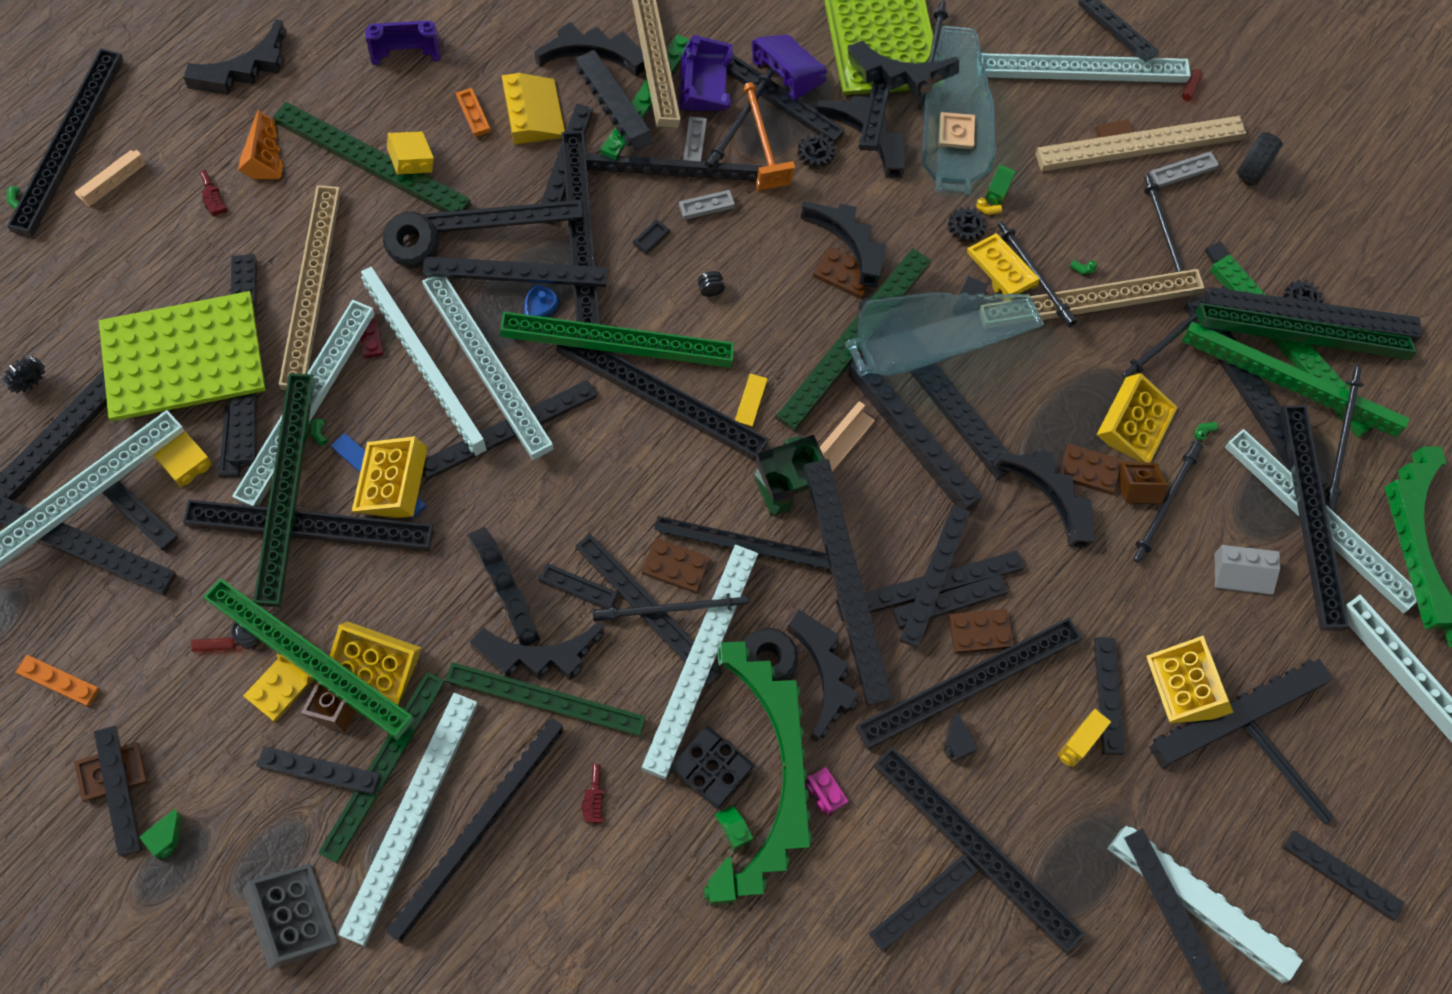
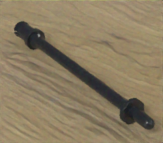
(940, 15)
(718, 152)
(1151, 189)
(1063, 310)
(1137, 365)
(1189, 458)
(1334, 491)
(614, 613)

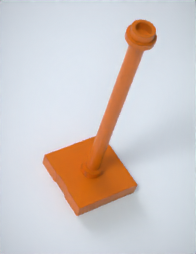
(771, 175)

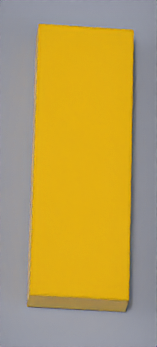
(751, 400)

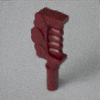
(211, 196)
(592, 800)

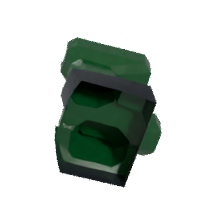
(782, 472)

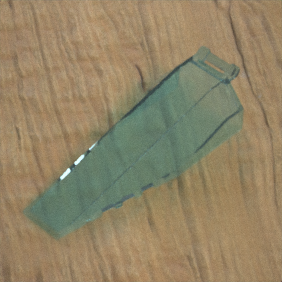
(959, 94)
(935, 326)

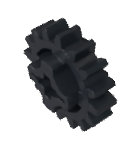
(809, 146)
(966, 224)
(1303, 291)
(24, 374)

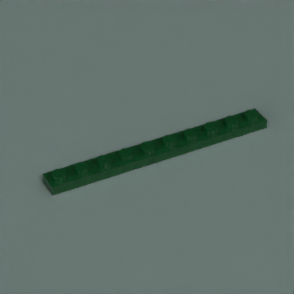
(545, 699)
(383, 763)

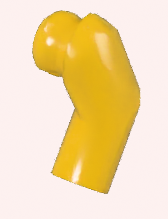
(986, 209)

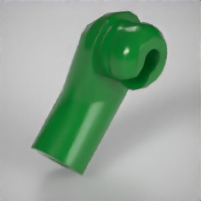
(11, 196)
(1084, 269)
(1203, 428)
(315, 431)

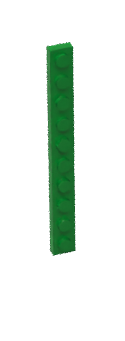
(642, 102)

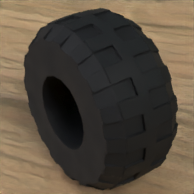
(1259, 158)
(402, 225)
(779, 643)

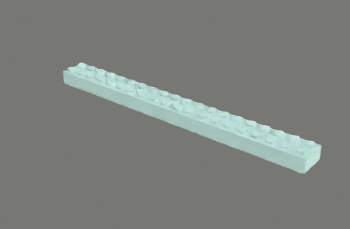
(1085, 68)
(424, 362)
(488, 367)
(325, 371)
(87, 485)
(1345, 539)
(698, 665)
(408, 820)

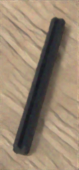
(1289, 772)

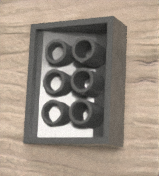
(289, 915)

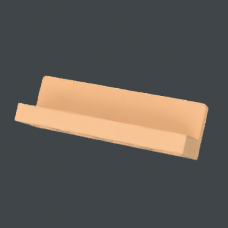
(110, 177)
(846, 435)

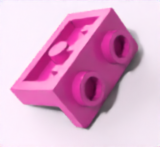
(826, 791)

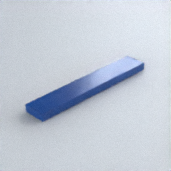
(354, 455)

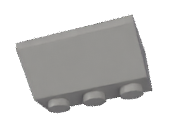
(1246, 569)

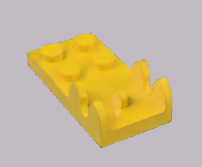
(1003, 266)
(278, 688)

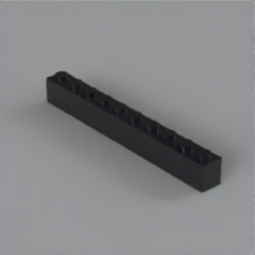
(916, 438)
(1246, 710)

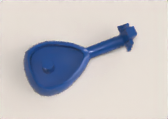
(540, 302)

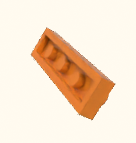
(57, 680)

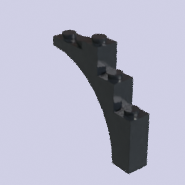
(572, 43)
(244, 68)
(895, 73)
(853, 114)
(855, 235)
(1058, 487)
(504, 585)
(820, 643)
(537, 660)

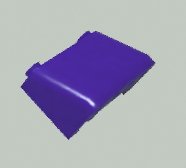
(402, 35)
(790, 61)
(704, 75)

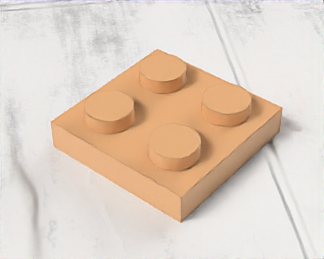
(956, 130)

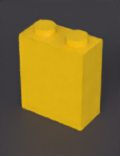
(410, 152)
(182, 459)
(1083, 738)

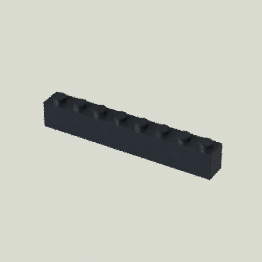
(613, 101)

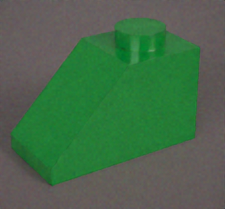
(1000, 185)
(734, 828)
(164, 835)
(721, 885)

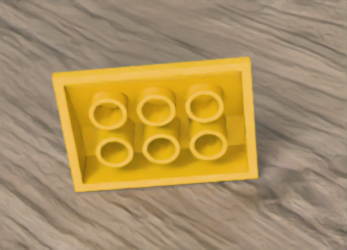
(532, 108)
(1137, 419)
(390, 477)
(376, 658)
(1189, 682)

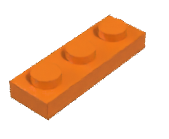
(473, 112)

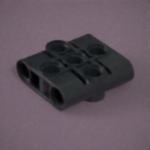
(705, 743)

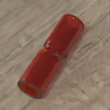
(1192, 84)
(212, 644)

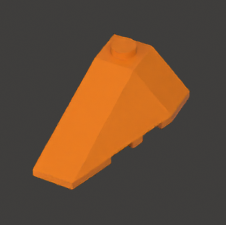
(260, 151)

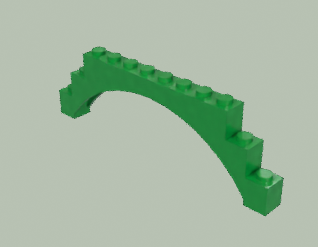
(1407, 506)
(792, 817)

